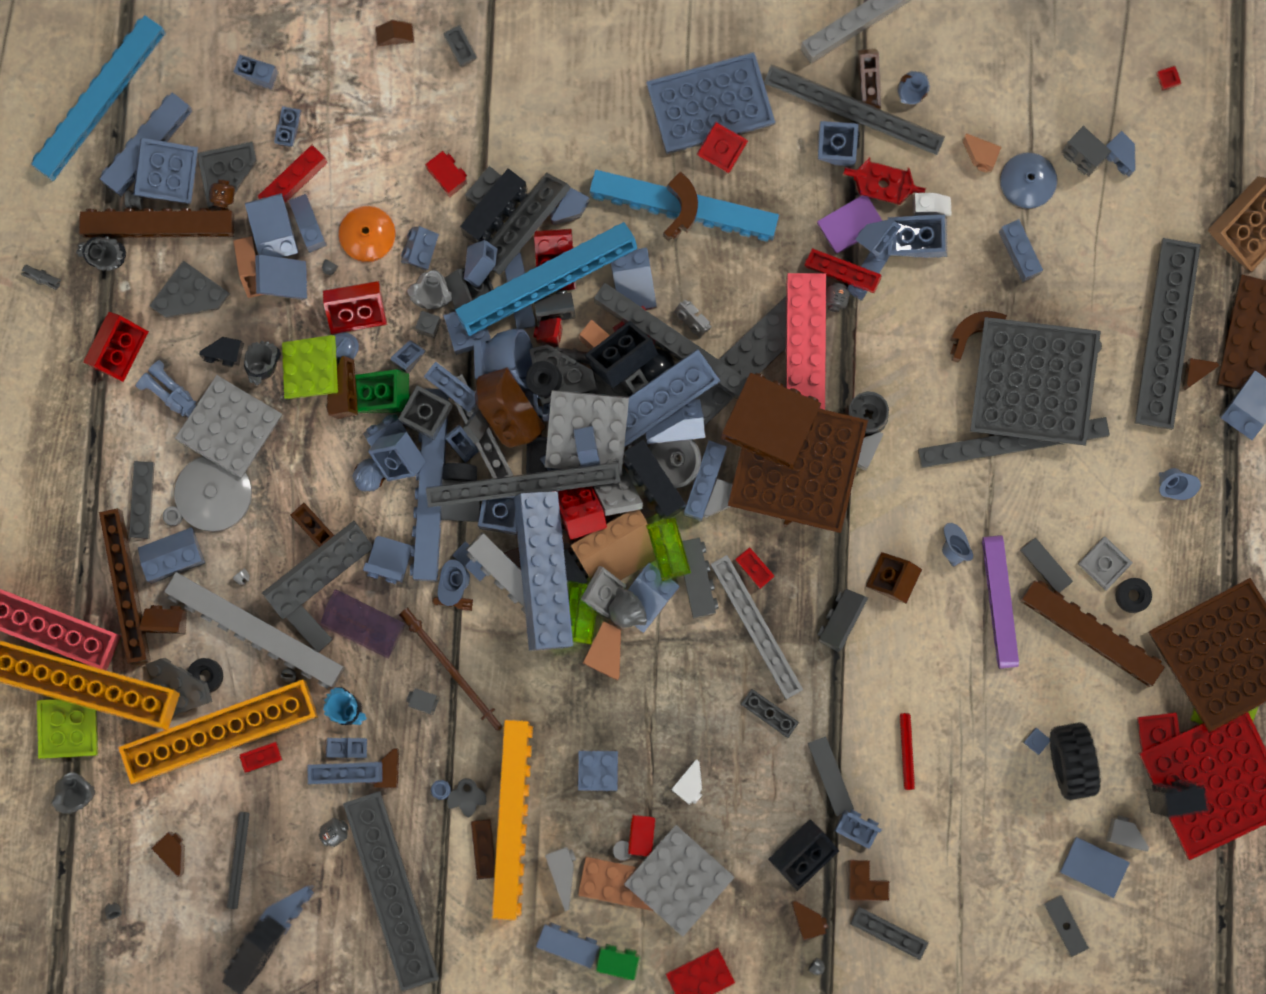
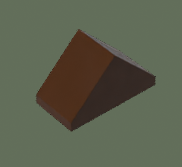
(394, 33)
(1196, 370)

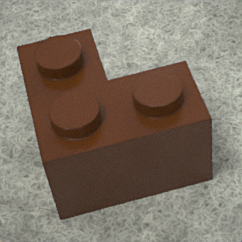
(860, 885)

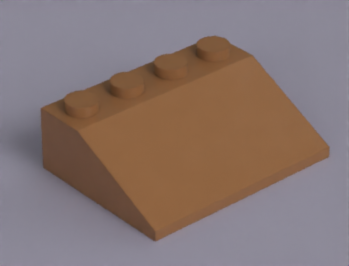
(1243, 226)
(618, 548)

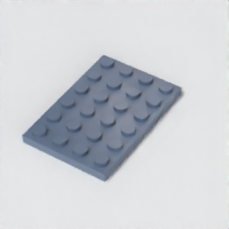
(719, 92)

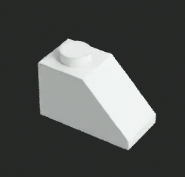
(931, 204)
(689, 784)

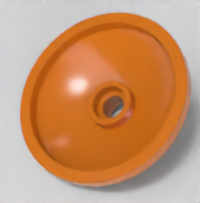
(367, 246)

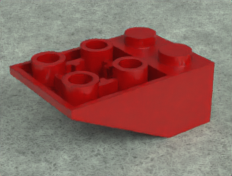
(552, 244)
(580, 511)

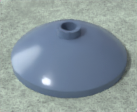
(1027, 192)

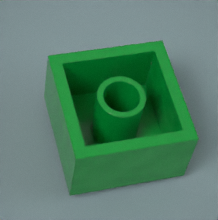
(618, 962)

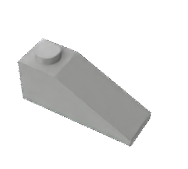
(562, 870)

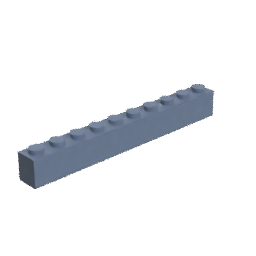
(428, 524)

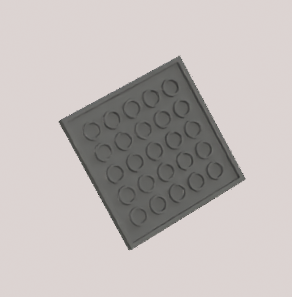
(1035, 381)

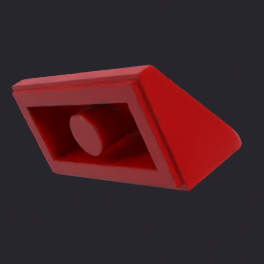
(641, 835)

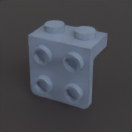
(388, 560)

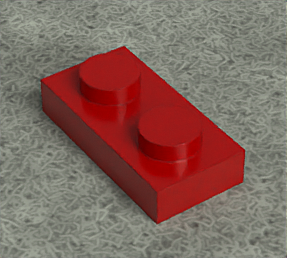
(754, 568)
(260, 757)

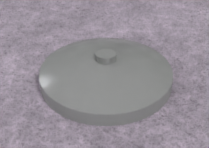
(211, 495)

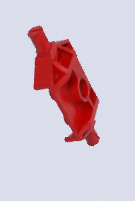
(870, 175)

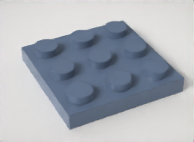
(165, 171)

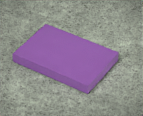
(844, 224)

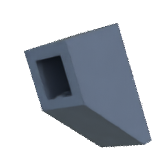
(256, 71)
(1122, 153)
(570, 207)
(479, 262)

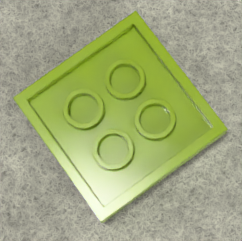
(309, 367)
(66, 730)

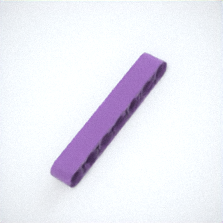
(1000, 602)

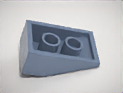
(271, 226)
(920, 237)
(634, 278)
(1248, 407)
(682, 425)
(652, 592)

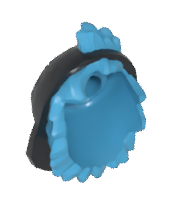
(343, 707)

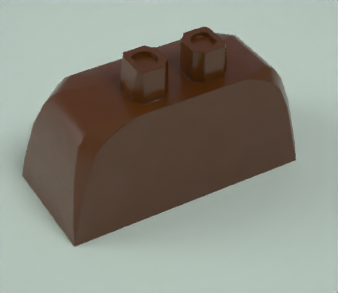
(507, 408)

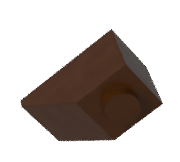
(390, 770)
(171, 852)
(809, 921)

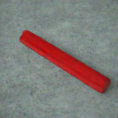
(907, 751)

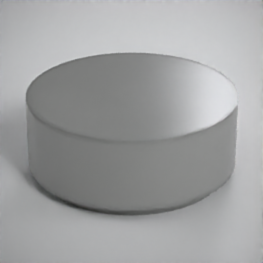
(172, 516)
(621, 850)

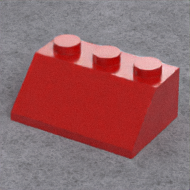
(354, 307)
(116, 346)

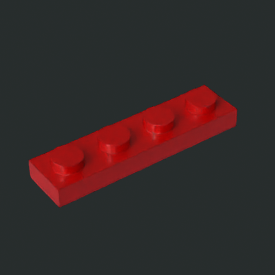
(843, 270)

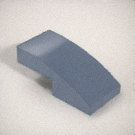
(346, 747)

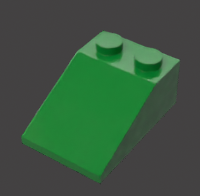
(382, 391)

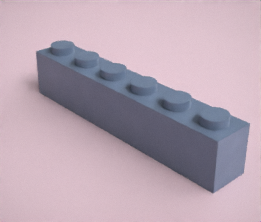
(160, 127)

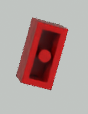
(446, 173)

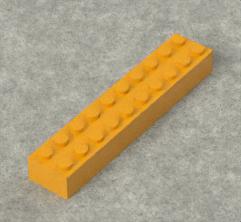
(87, 686)
(218, 732)
(511, 820)

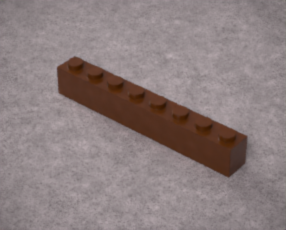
(156, 223)
(124, 586)
(1092, 633)

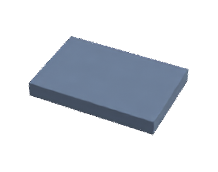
(281, 277)
(1094, 867)

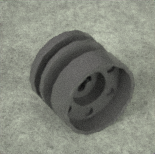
(874, 404)

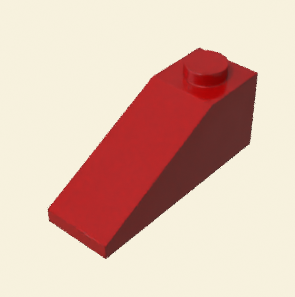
(549, 332)

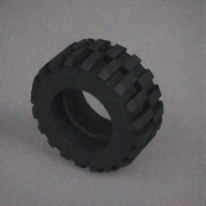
(1075, 761)

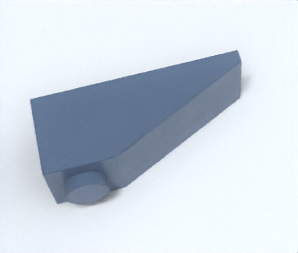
(307, 223)

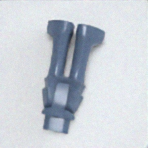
(178, 400)

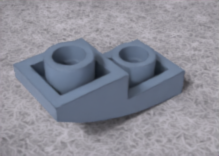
(288, 126)

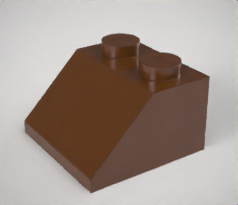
(894, 577)
(164, 620)

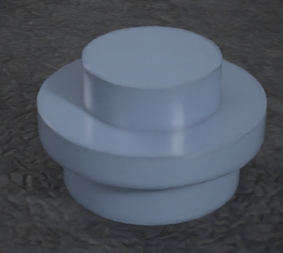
(440, 789)

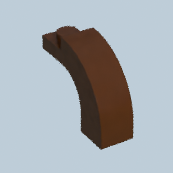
(686, 194)
(968, 327)

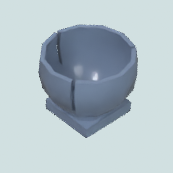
(504, 350)

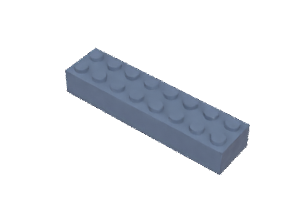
(543, 571)

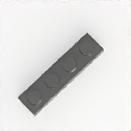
(141, 499)

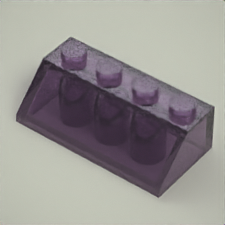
(362, 624)

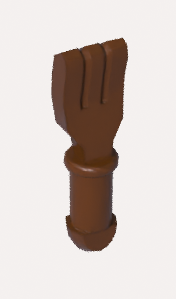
(463, 604)

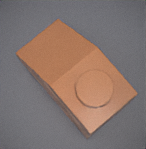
(981, 152)

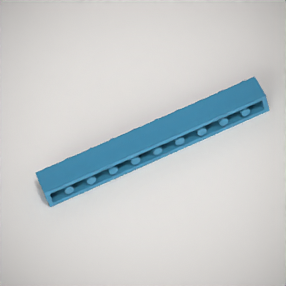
(98, 97)
(659, 200)
(546, 278)

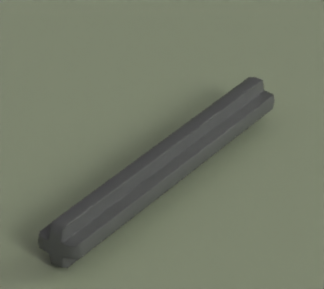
(238, 860)

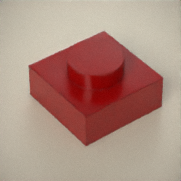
(1168, 78)

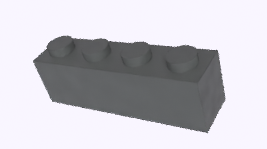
(697, 583)

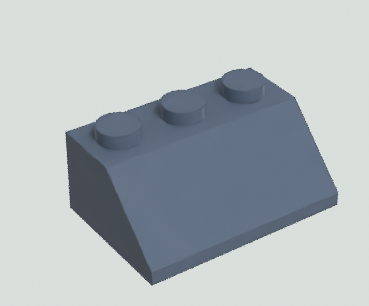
(170, 555)

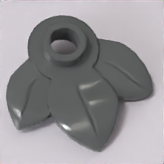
(466, 800)

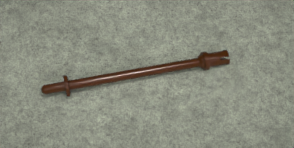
(416, 627)

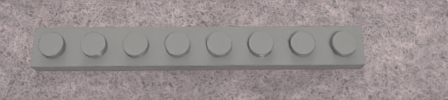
(756, 627)

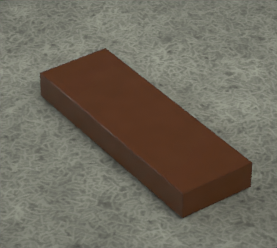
(483, 849)

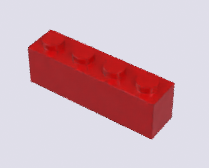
(296, 174)

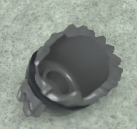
(102, 253)
(261, 361)

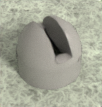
(240, 576)

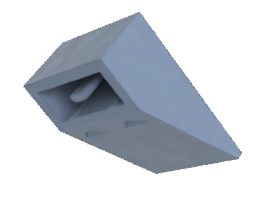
(289, 907)

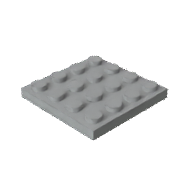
(582, 410)
(228, 426)
(679, 880)

